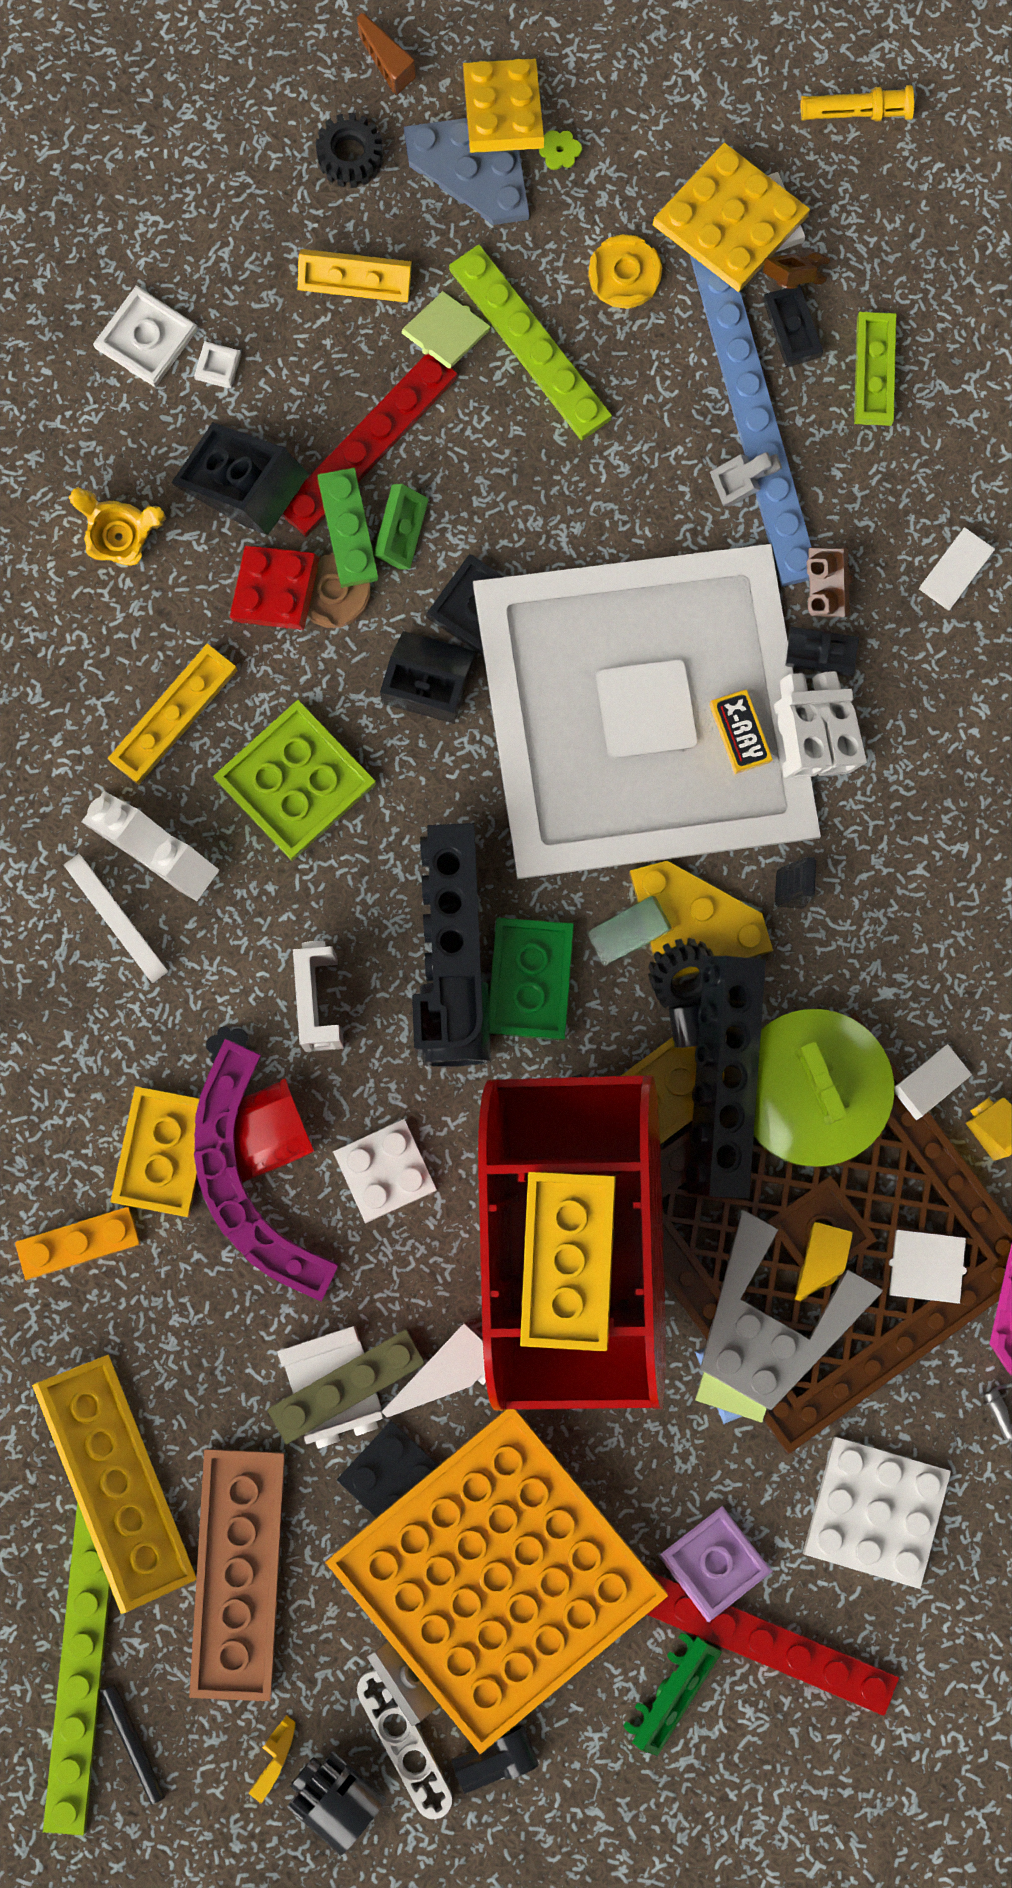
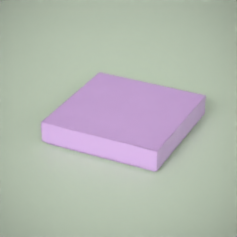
(715, 1564)

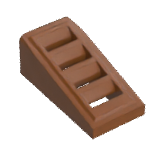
(389, 57)

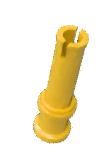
(875, 104)

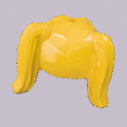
(113, 518)

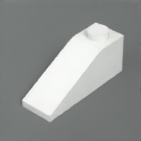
(450, 1370)

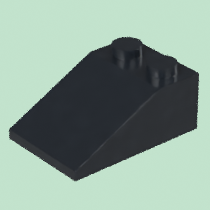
(241, 477)

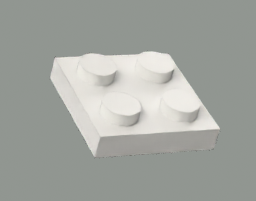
(384, 1171)

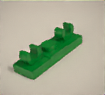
(674, 1695)

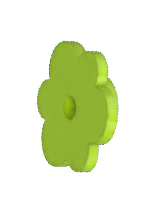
(564, 141)

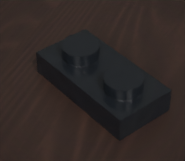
(792, 326)

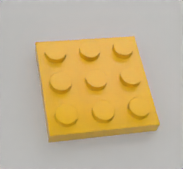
(731, 217)

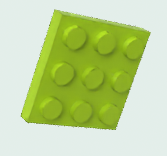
(294, 780)

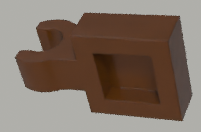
(794, 270)

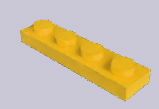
(172, 714)

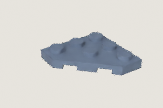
(482, 180)

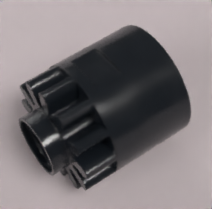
(334, 1801)

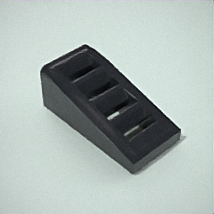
(796, 883)

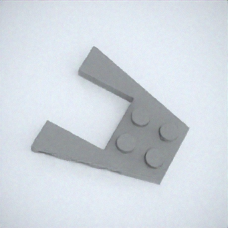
(757, 1351)

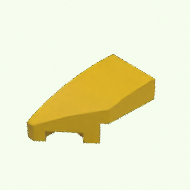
(824, 1258)
(278, 1746)

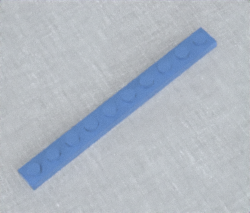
(755, 422)

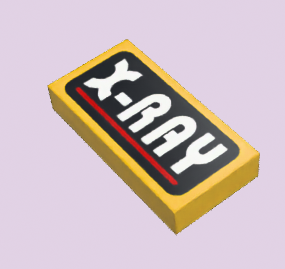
(740, 731)

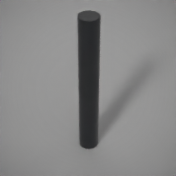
(132, 1744)

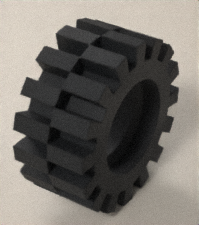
(349, 130)
(672, 962)

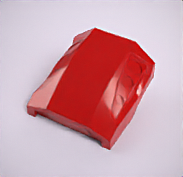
(269, 1132)

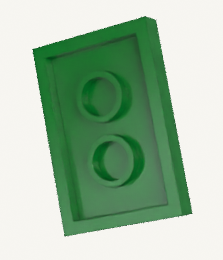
(530, 978)

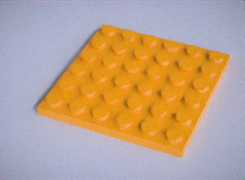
(496, 1578)

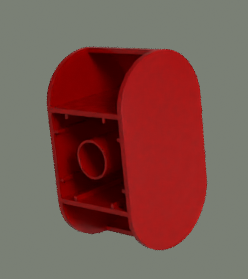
(573, 1129)

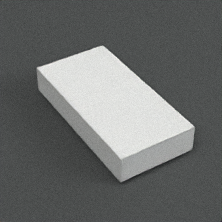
(956, 569)
(931, 1082)

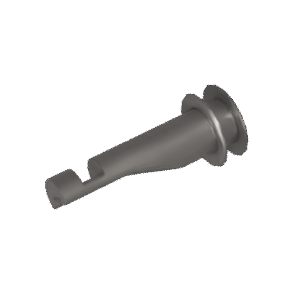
(999, 1411)

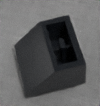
(427, 677)

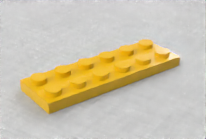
(114, 1483)

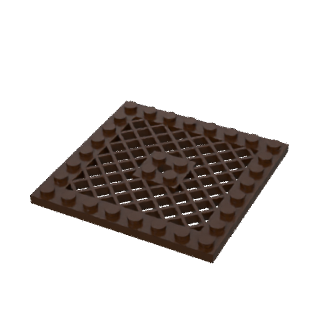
(919, 1331)

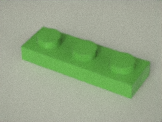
(347, 527)

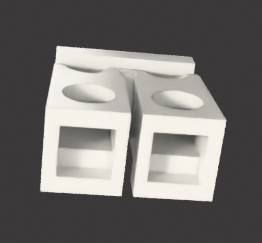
(818, 727)

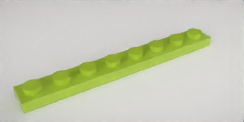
(78, 1688)

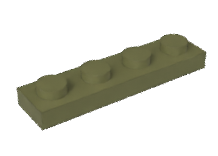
(346, 1386)

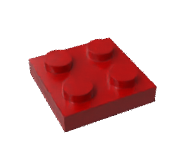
(274, 587)

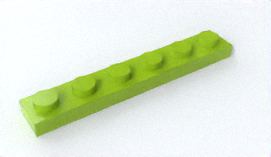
(530, 342)

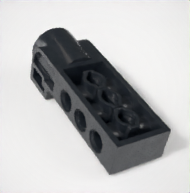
(457, 990)

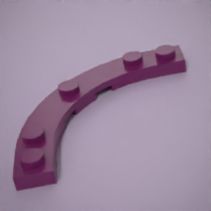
(224, 1188)

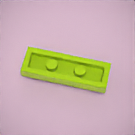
(875, 368)

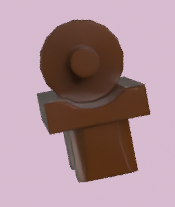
(829, 581)

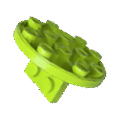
(820, 1088)

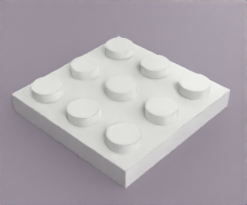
(876, 1512)

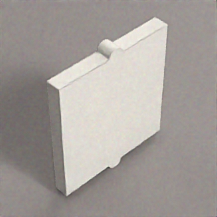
(927, 1266)

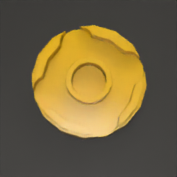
(625, 285)

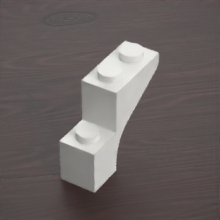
(150, 845)

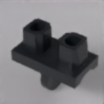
(821, 651)

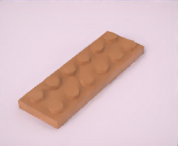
(237, 1575)

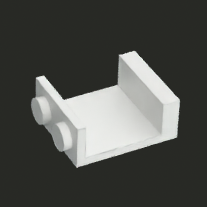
(316, 1359)

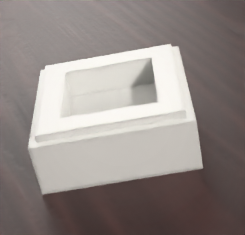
(217, 365)

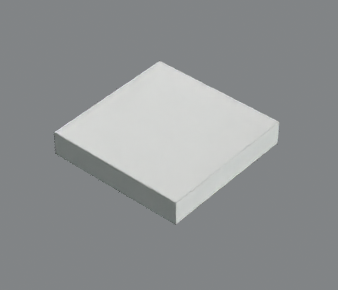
(145, 336)

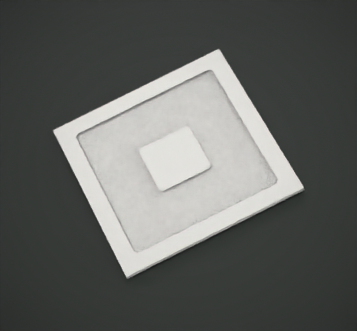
(609, 716)

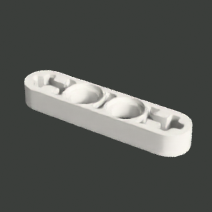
(115, 918)
(399, 1745)

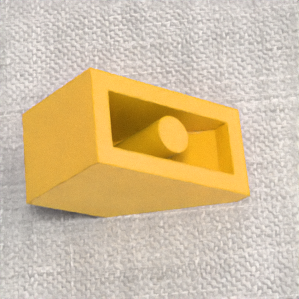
(993, 1127)

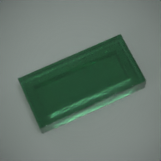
(629, 930)

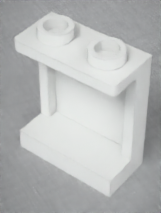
(311, 1035)

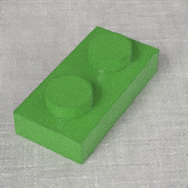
(401, 526)

